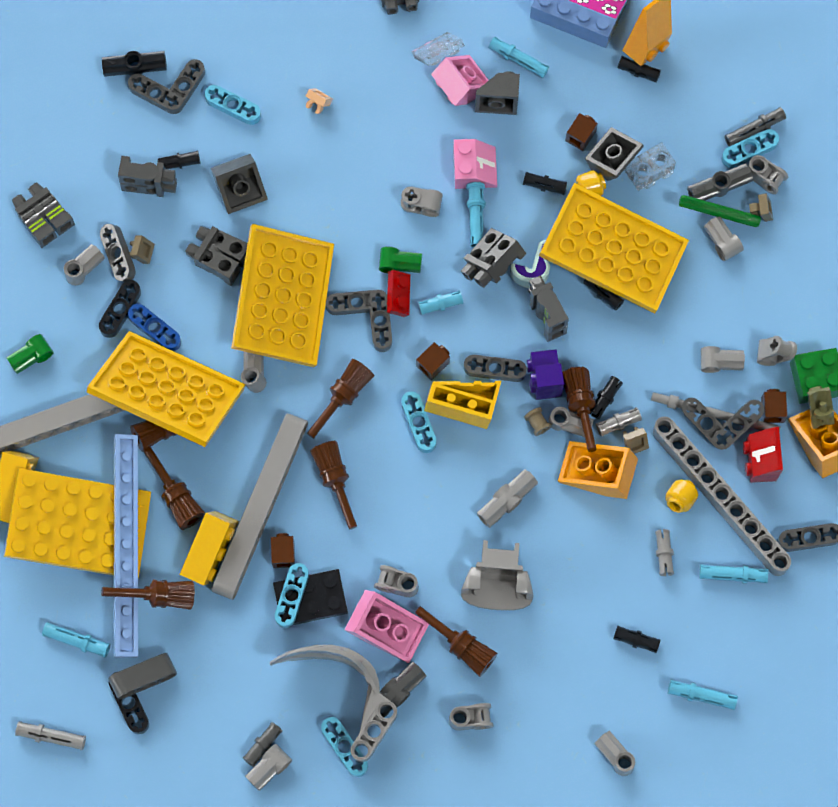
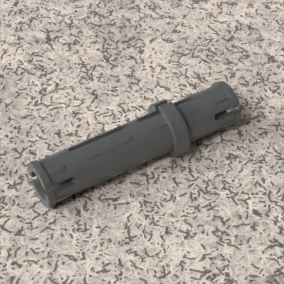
(755, 127)

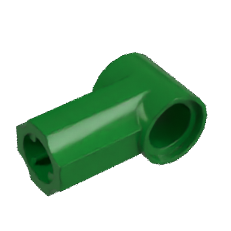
(394, 259)
(35, 351)

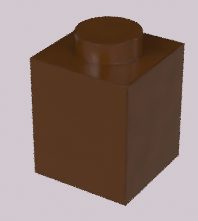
(581, 131)
(433, 360)
(775, 406)
(282, 551)

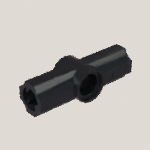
(146, 63)

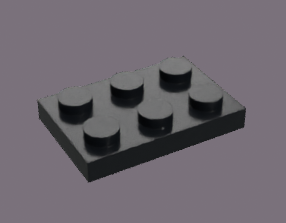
(320, 600)

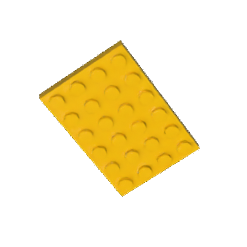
(614, 248)
(283, 296)
(166, 388)
(67, 522)

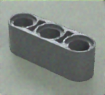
(142, 676)

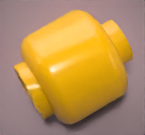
(592, 181)
(681, 496)

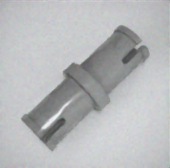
(618, 421)
(664, 552)

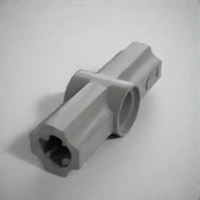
(507, 498)

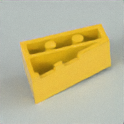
(463, 401)
(9, 466)
(209, 547)

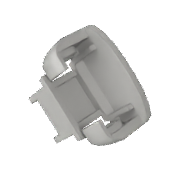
(498, 581)

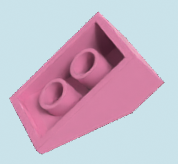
(386, 626)

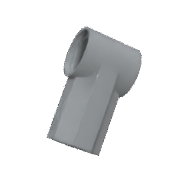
(725, 243)
(84, 263)
(715, 359)
(253, 368)
(572, 421)
(614, 751)
(272, 763)

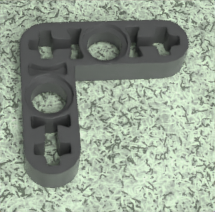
(174, 92)
(369, 305)
(717, 427)

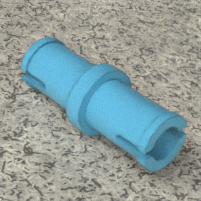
(440, 302)

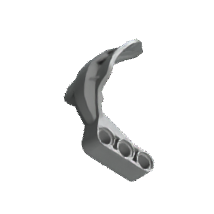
(374, 700)

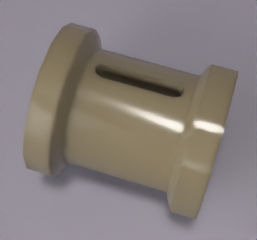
(537, 421)

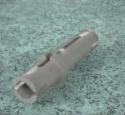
(49, 735)

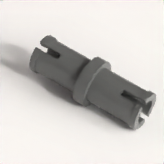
(262, 744)

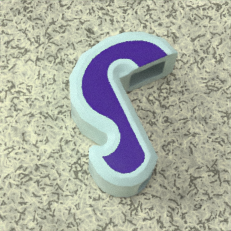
(522, 274)

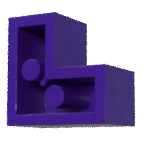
(546, 374)

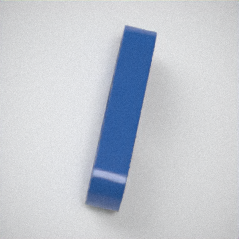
(138, 322)

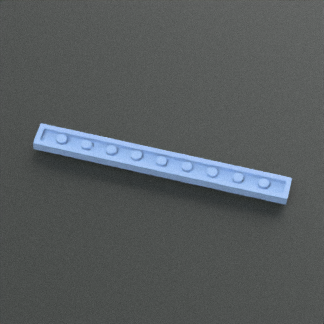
(125, 544)

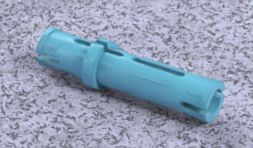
(524, 60)
(733, 573)
(85, 643)
(701, 694)

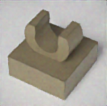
(762, 208)
(141, 249)
(636, 440)

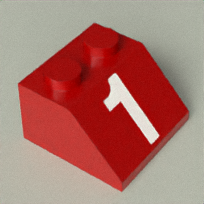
(763, 455)

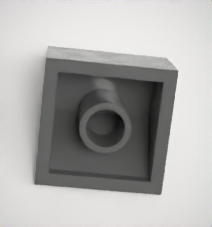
(499, 94)
(613, 154)
(239, 183)

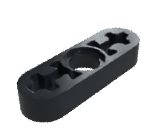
(107, 319)
(130, 720)

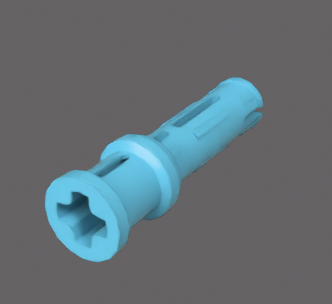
(476, 205)

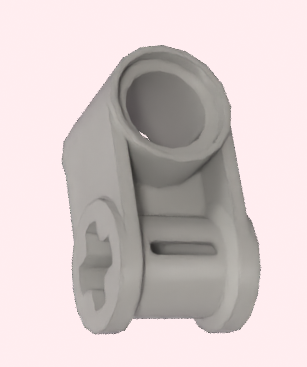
(767, 174)
(423, 201)
(775, 350)
(395, 581)
(473, 717)

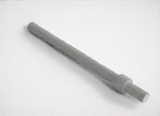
(674, 401)

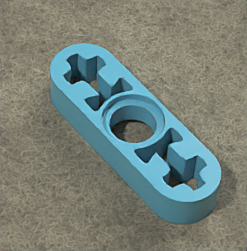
(248, 106)
(755, 140)
(418, 406)
(292, 612)
(330, 736)

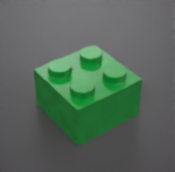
(815, 370)

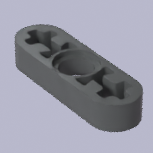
(110, 247)
(498, 376)
(793, 534)

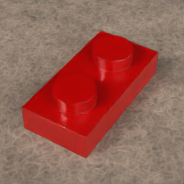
(398, 293)

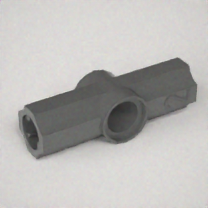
(732, 179)
(399, 688)

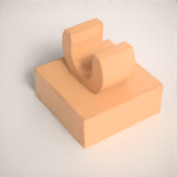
(319, 98)

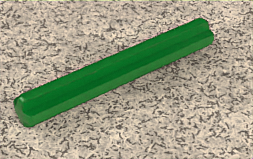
(719, 211)

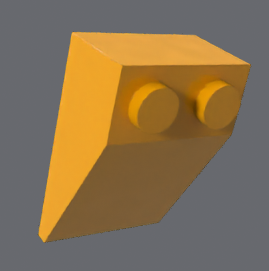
(650, 32)
(818, 443)
(603, 472)

